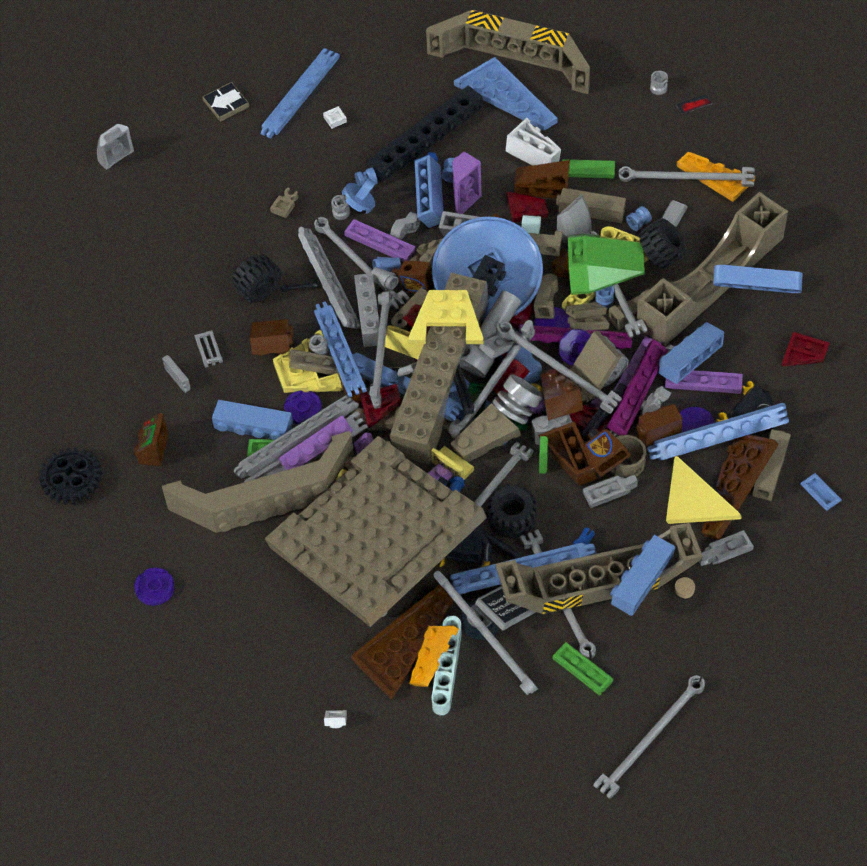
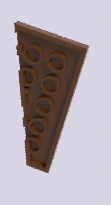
(738, 475)
(395, 649)

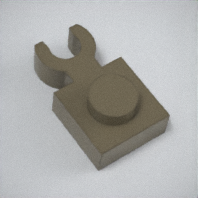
(284, 205)

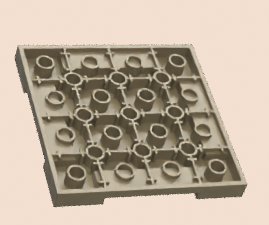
(376, 531)

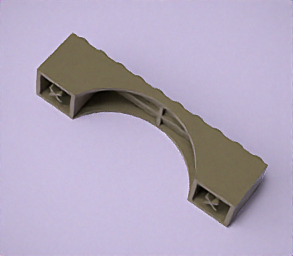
(674, 305)
(425, 400)

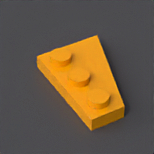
(433, 646)

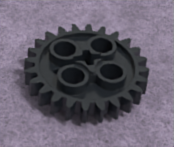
(70, 475)

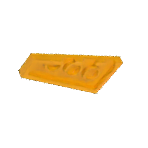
(728, 188)

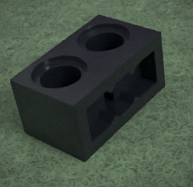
(492, 279)

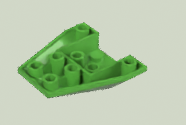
(602, 262)

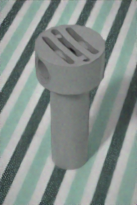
(473, 358)

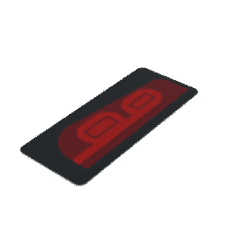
(693, 104)

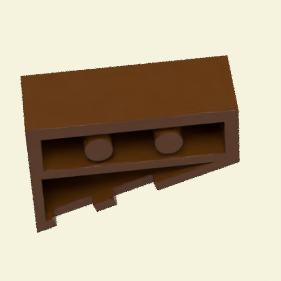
(542, 179)
(560, 395)
(570, 453)

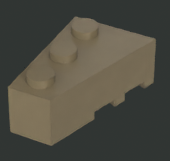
(484, 433)

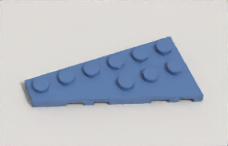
(506, 92)

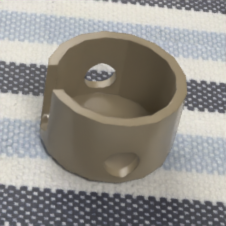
(638, 457)

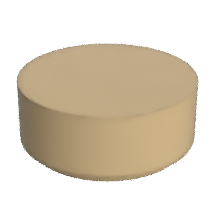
(684, 587)

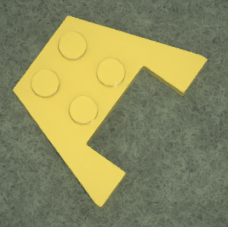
(446, 309)
(296, 379)

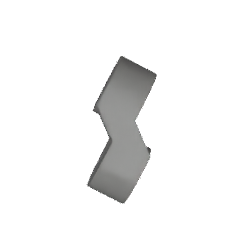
(404, 226)

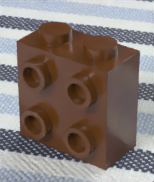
(271, 337)
(659, 424)

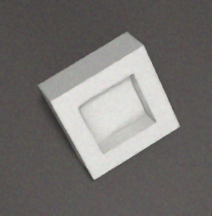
(335, 117)
(335, 719)

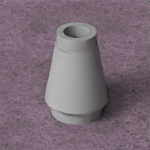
(385, 278)
(319, 345)

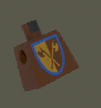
(415, 275)
(605, 451)

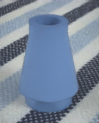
(386, 263)

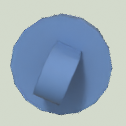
(359, 196)

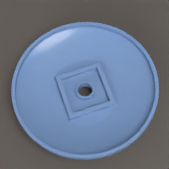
(500, 239)

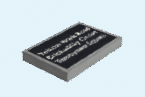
(500, 611)

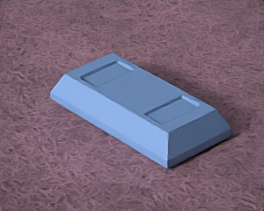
(821, 491)

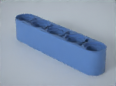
(757, 279)

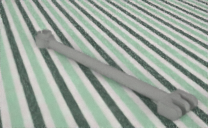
(744, 176)
(396, 298)
(385, 300)
(633, 324)
(527, 333)
(609, 401)
(517, 455)
(534, 544)
(527, 685)
(611, 781)

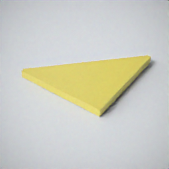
(694, 499)

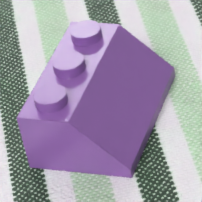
(466, 181)

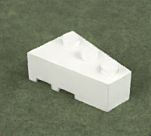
(531, 146)

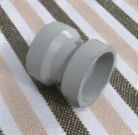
(659, 82)
(340, 207)

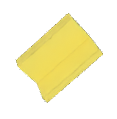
(452, 462)

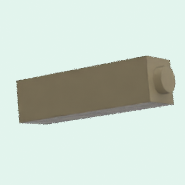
(600, 205)
(767, 481)

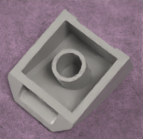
(114, 145)
(574, 219)

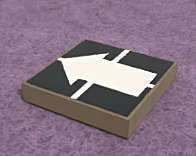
(225, 101)

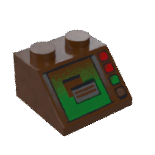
(152, 441)

